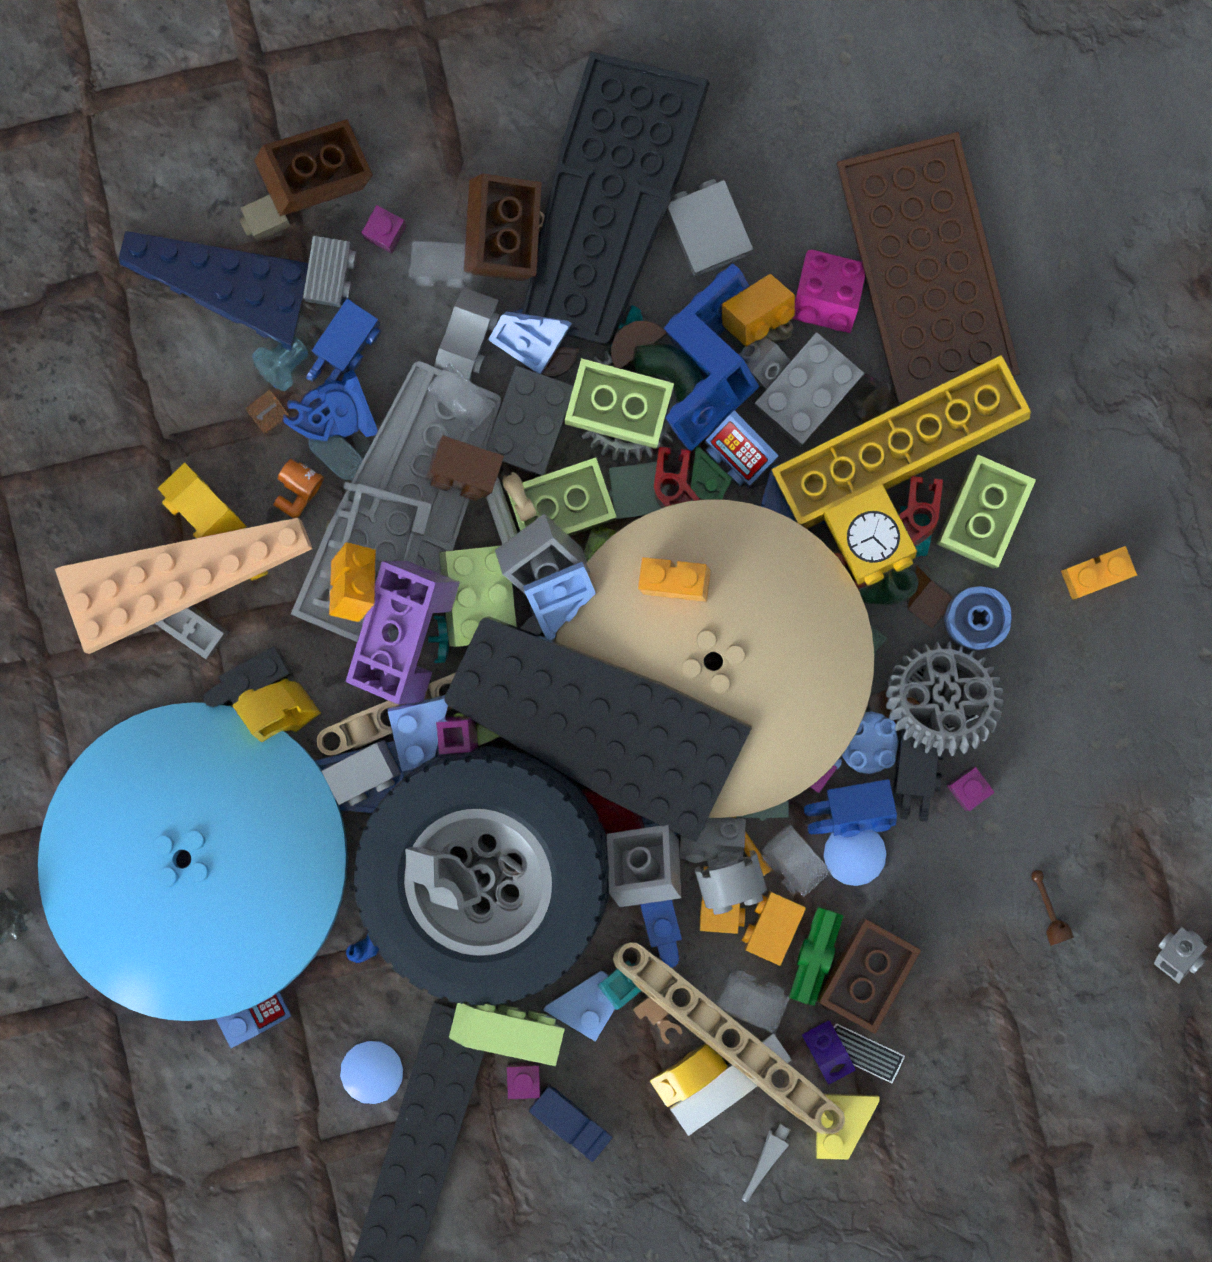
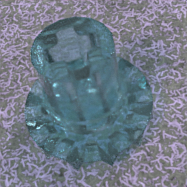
(278, 363)

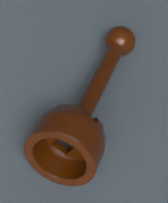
(1057, 930)

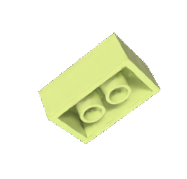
(619, 403)
(570, 498)
(986, 511)
(480, 594)
(507, 1032)

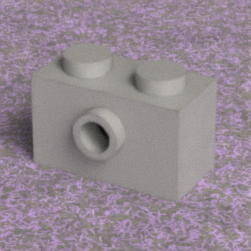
(361, 773)

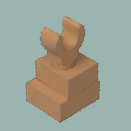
(656, 1014)

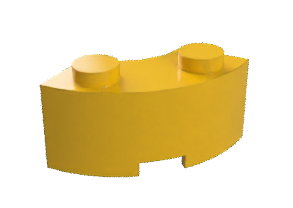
(198, 504)
(276, 709)

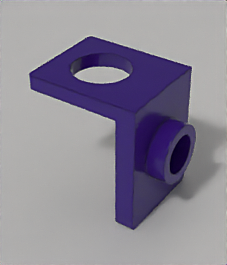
(828, 1051)

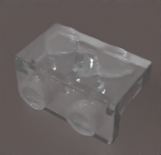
(438, 263)

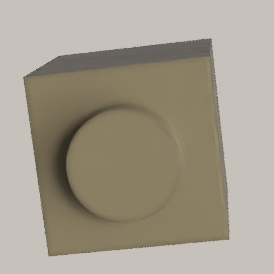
(262, 218)

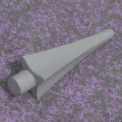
(774, 1147)

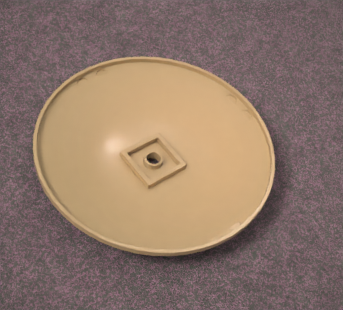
(774, 611)

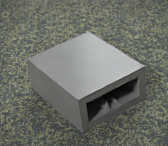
(708, 227)

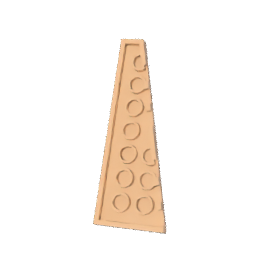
(141, 587)

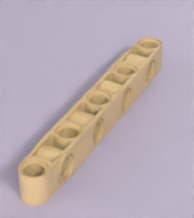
(368, 724)
(746, 1054)

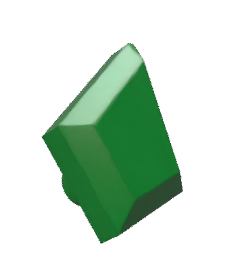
(708, 478)

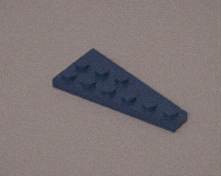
(233, 283)

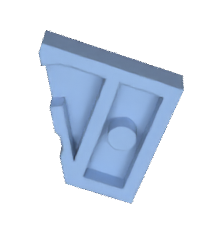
(529, 338)
(559, 597)
(416, 730)
(583, 1007)

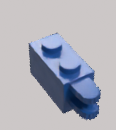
(344, 341)
(855, 810)
(662, 929)

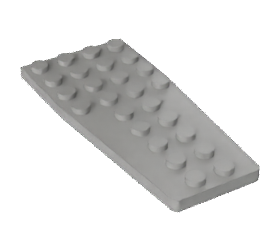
(398, 465)

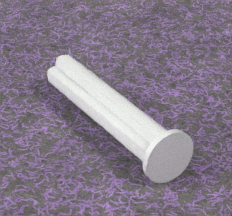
(501, 513)

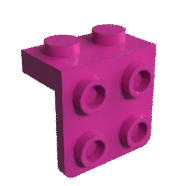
(829, 291)

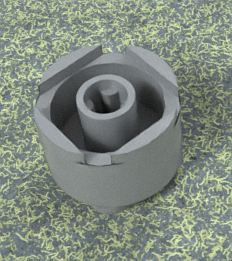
(731, 881)

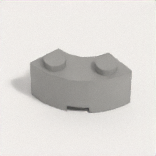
(467, 332)
(444, 877)

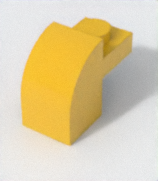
(689, 1075)

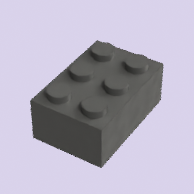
(530, 421)

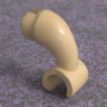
(515, 489)

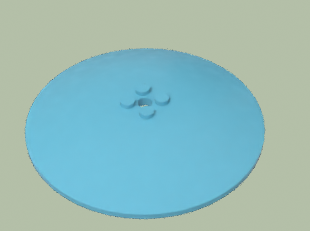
(259, 874)

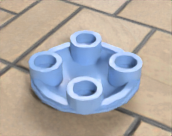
(872, 745)
(855, 858)
(371, 1072)

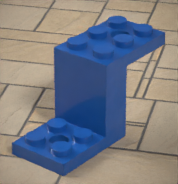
(726, 374)

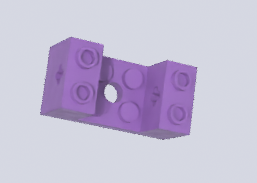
(407, 598)

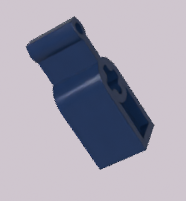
(570, 1122)

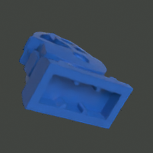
(337, 411)

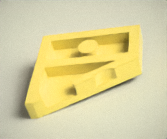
(857, 1114)

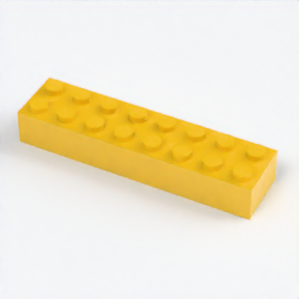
(903, 441)

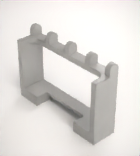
(415, 537)

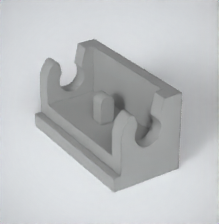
(195, 630)

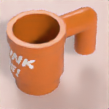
(300, 481)

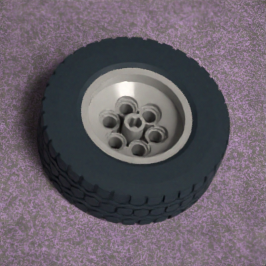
(517, 941)

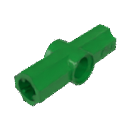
(816, 956)

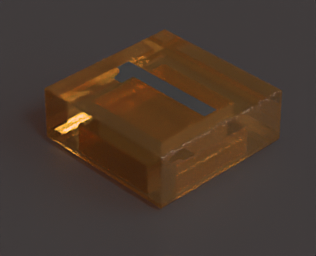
(266, 411)

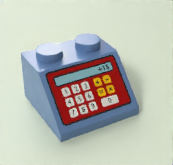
(740, 450)
(254, 1021)

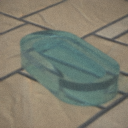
(337, 456)

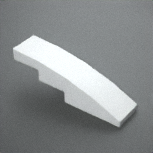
(720, 1093)

